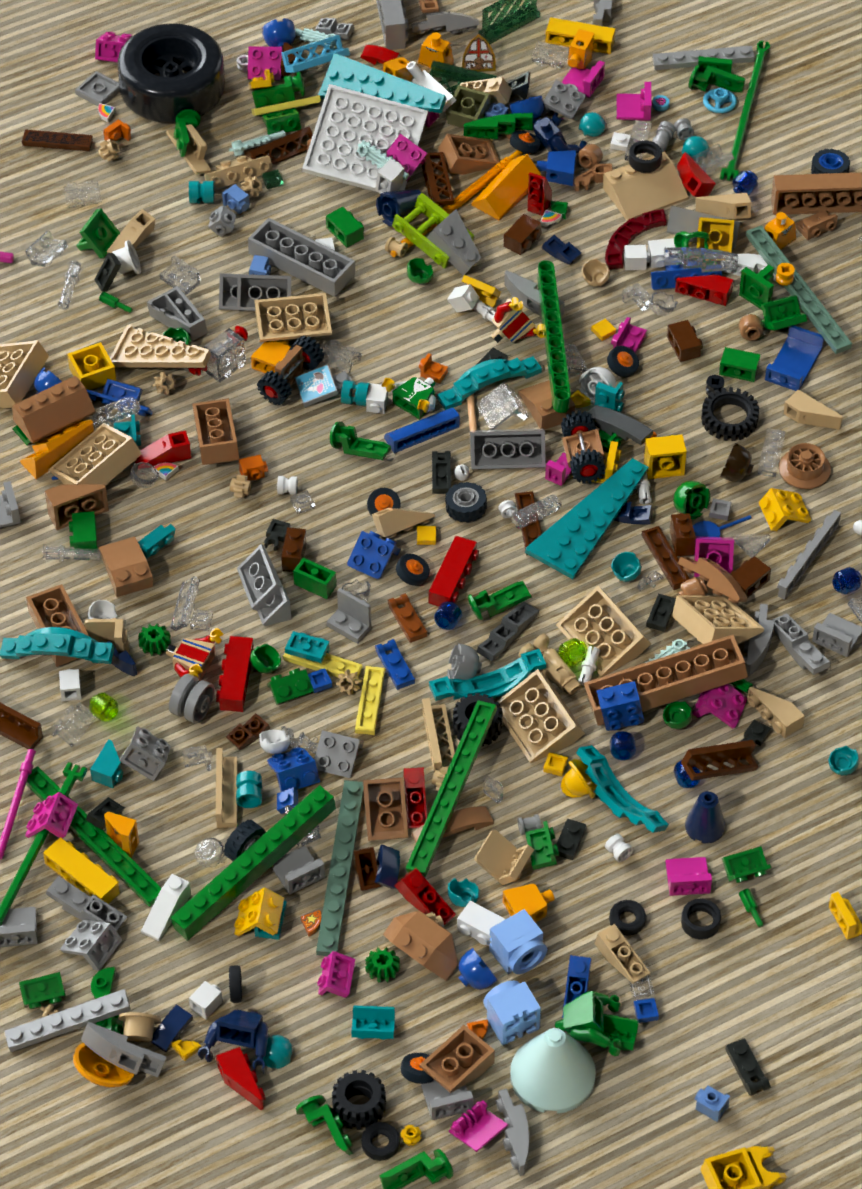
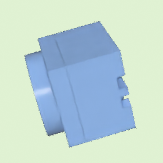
(517, 943)
(512, 1010)

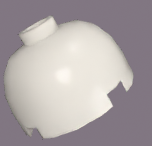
(591, 378)

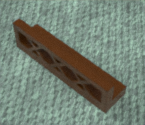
(282, 141)
(429, 168)
(19, 727)
(716, 756)

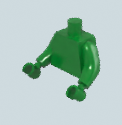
(585, 1022)

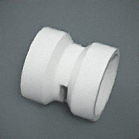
(287, 485)
(619, 848)

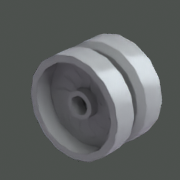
(191, 698)

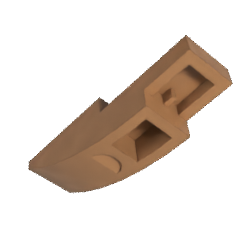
(718, 578)

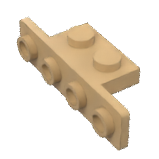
(195, 150)
(237, 170)

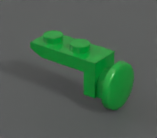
(716, 77)
(279, 93)
(182, 119)
(347, 438)
(499, 600)
(318, 1114)
(416, 1168)

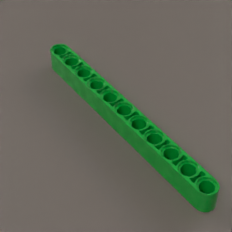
(553, 337)

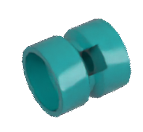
(201, 192)
(360, 394)
(249, 789)

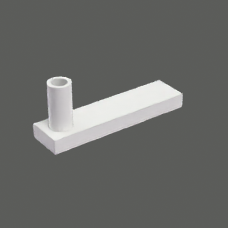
(424, 79)

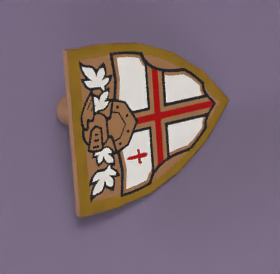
(479, 55)

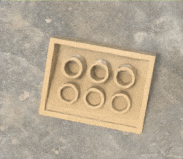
(644, 192)
(292, 317)
(18, 370)
(97, 458)
(714, 618)
(604, 626)
(538, 718)

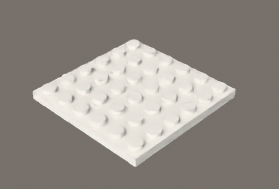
(346, 121)

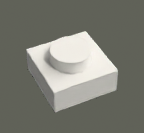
(620, 141)

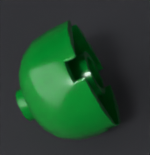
(691, 498)

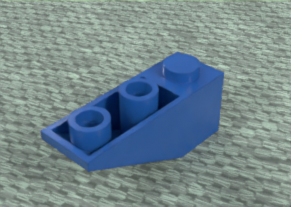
(577, 977)

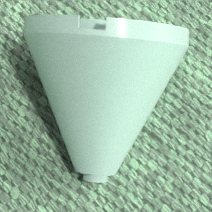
(552, 1072)

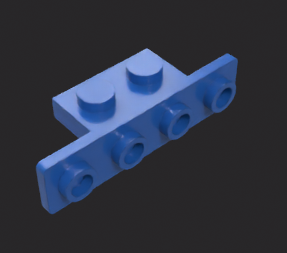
(667, 278)
(116, 391)

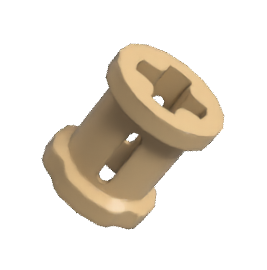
(397, 246)

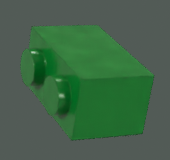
(345, 227)
(739, 364)
(84, 530)
(315, 578)

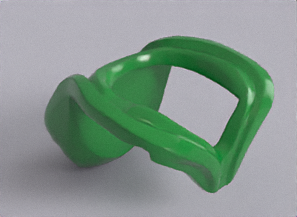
(682, 238)

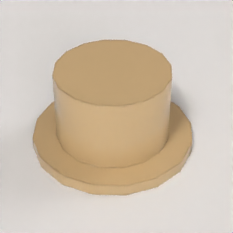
(139, 1026)

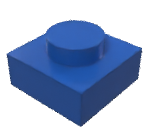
(320, 680)
(285, 798)
(646, 1010)

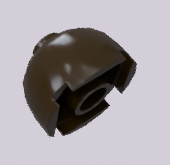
(737, 464)

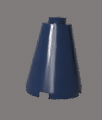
(395, 203)
(705, 819)

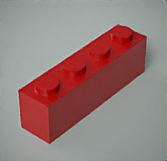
(453, 571)
(235, 674)

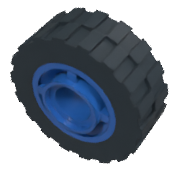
(830, 161)

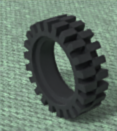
(734, 398)

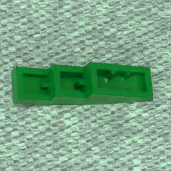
(500, 124)

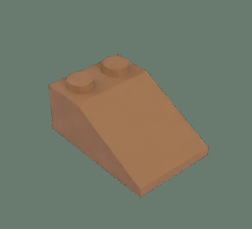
(467, 154)
(539, 403)
(74, 498)
(126, 566)
(385, 809)
(459, 1060)

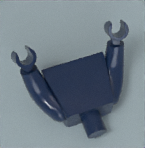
(551, 136)
(239, 1029)

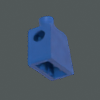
(559, 167)

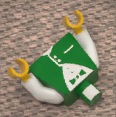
(413, 395)

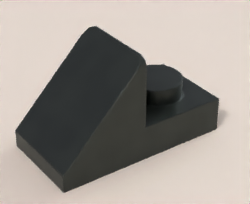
(520, 85)

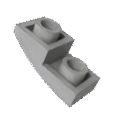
(331, 26)

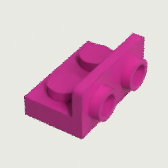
(629, 336)
(336, 974)

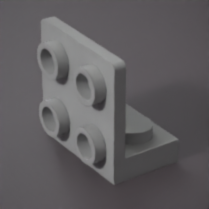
(562, 100)
(8, 507)
(351, 617)
(837, 634)
(146, 753)
(337, 753)
(298, 870)
(19, 927)
(93, 941)
(443, 1103)

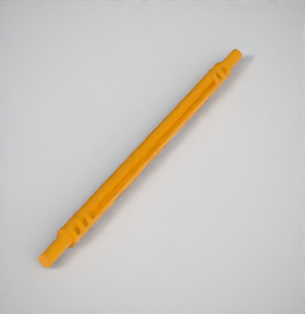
(469, 192)

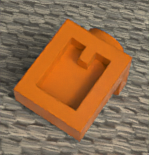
(117, 130)
(432, 369)

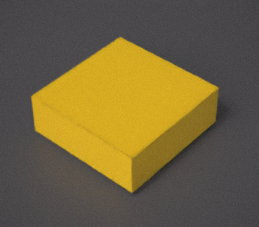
(603, 329)
(426, 535)
(555, 764)

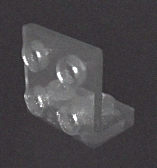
(500, 406)

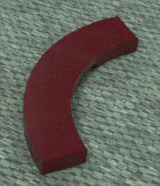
(627, 232)

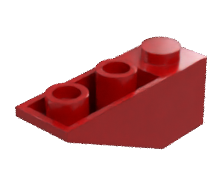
(694, 177)
(538, 194)
(708, 288)
(167, 449)
(415, 797)
(423, 896)
(237, 1075)

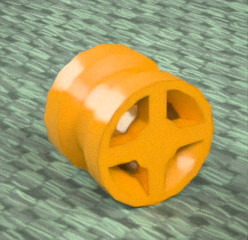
(785, 274)

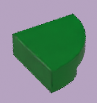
(559, 207)

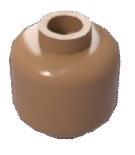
(589, 156)
(750, 327)
(693, 587)

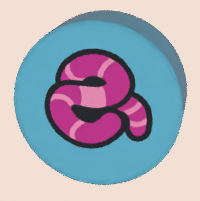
(660, 103)

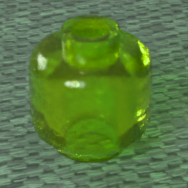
(573, 651)
(103, 707)

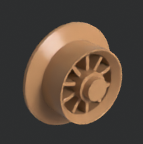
(805, 466)

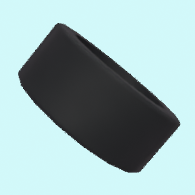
(645, 166)
(696, 931)

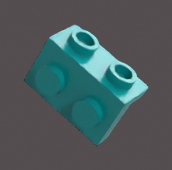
(609, 397)
(156, 540)
(373, 1022)

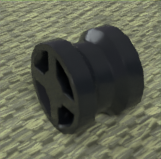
(713, 383)

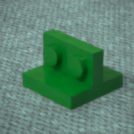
(98, 234)
(757, 287)
(782, 313)

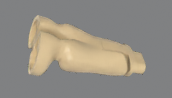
(555, 668)

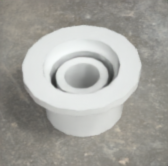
(128, 258)

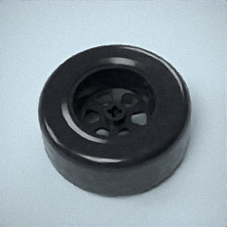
(169, 51)

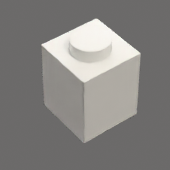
(636, 257)
(463, 298)
(376, 399)
(70, 685)
(205, 999)

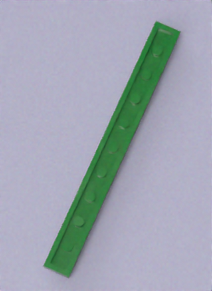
(451, 787)
(100, 843)

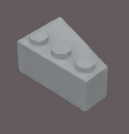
(456, 242)
(177, 311)

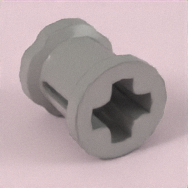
(529, 824)

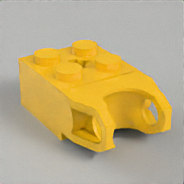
(741, 1170)

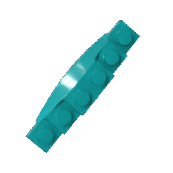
(485, 374)
(57, 642)
(492, 683)
(613, 793)

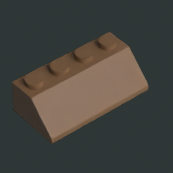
(53, 409)

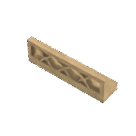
(434, 738)
(226, 790)

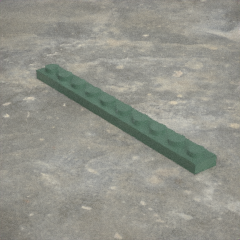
(806, 298)
(340, 868)

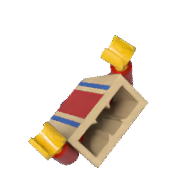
(513, 322)
(194, 655)

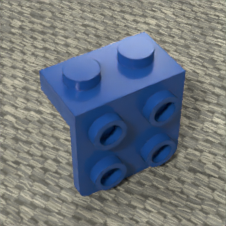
(372, 554)
(620, 706)
(294, 769)

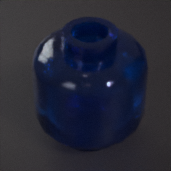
(745, 182)
(847, 580)
(447, 615)
(622, 745)
(683, 778)

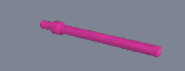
(25, 769)

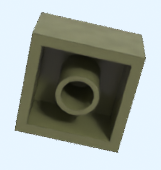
(468, 107)

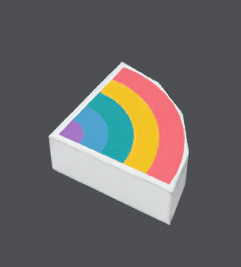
(106, 112)
(550, 218)
(166, 470)

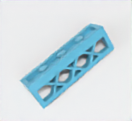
(316, 60)

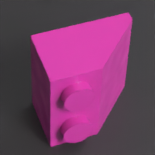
(716, 549)

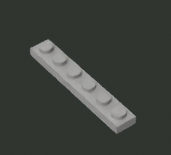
(690, 58)
(811, 551)
(67, 1020)

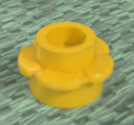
(411, 1140)

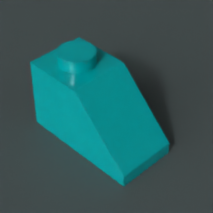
(107, 766)

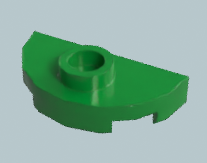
(102, 982)

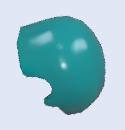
(592, 124)
(694, 145)
(626, 566)
(843, 760)
(462, 892)
(278, 1051)

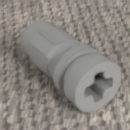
(664, 134)

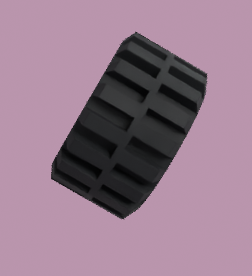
(463, 712)
(359, 1084)

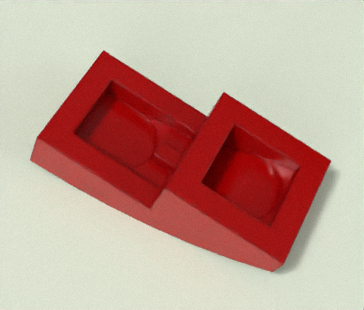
(375, 53)

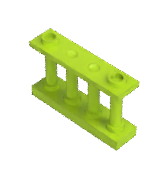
(436, 216)

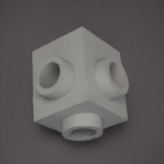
(222, 221)

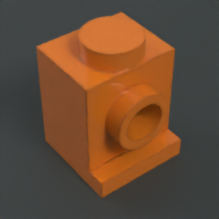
(253, 467)

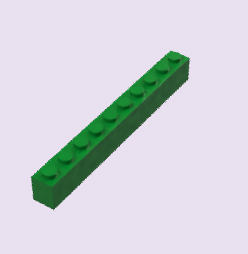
(253, 863)

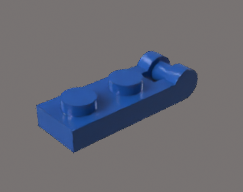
(395, 664)

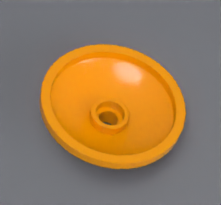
(99, 1070)

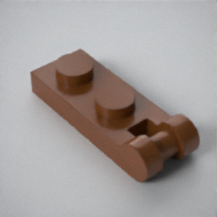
(407, 618)

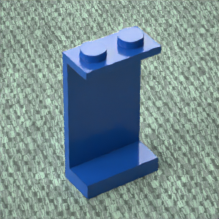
(795, 358)

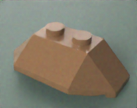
(424, 942)

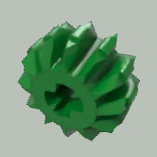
(154, 639)
(382, 964)

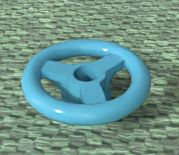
(720, 96)

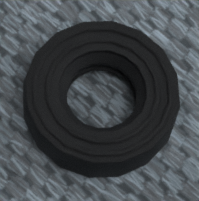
(628, 906)
(235, 984)
(385, 1129)

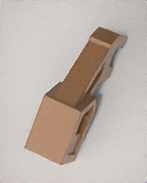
(594, 174)

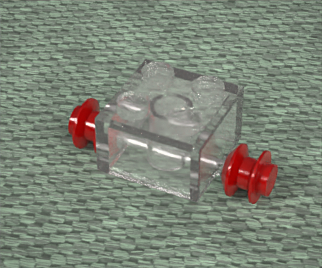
(226, 354)

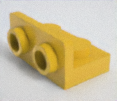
(260, 83)
(488, 294)
(845, 916)

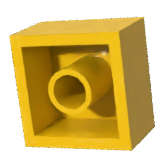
(719, 232)
(92, 366)
(665, 456)

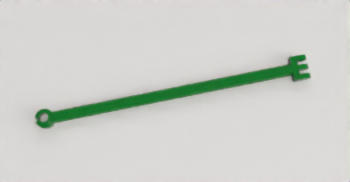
(730, 170)
(71, 777)

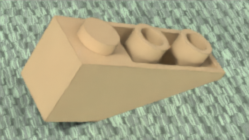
(496, 87)
(725, 206)
(135, 231)
(809, 411)
(393, 520)
(778, 712)
(620, 954)

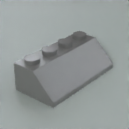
(507, 448)

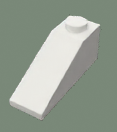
(170, 899)

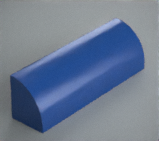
(423, 430)

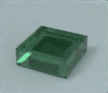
(272, 179)

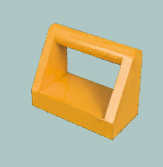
(127, 831)

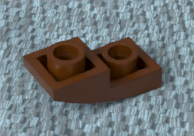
(248, 733)

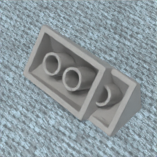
(688, 220)
(242, 290)
(264, 587)

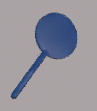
(710, 529)

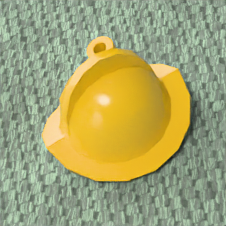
(577, 782)

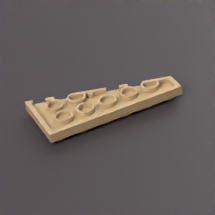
(156, 351)

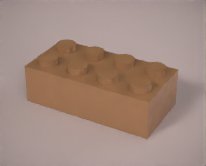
(215, 431)
(55, 609)

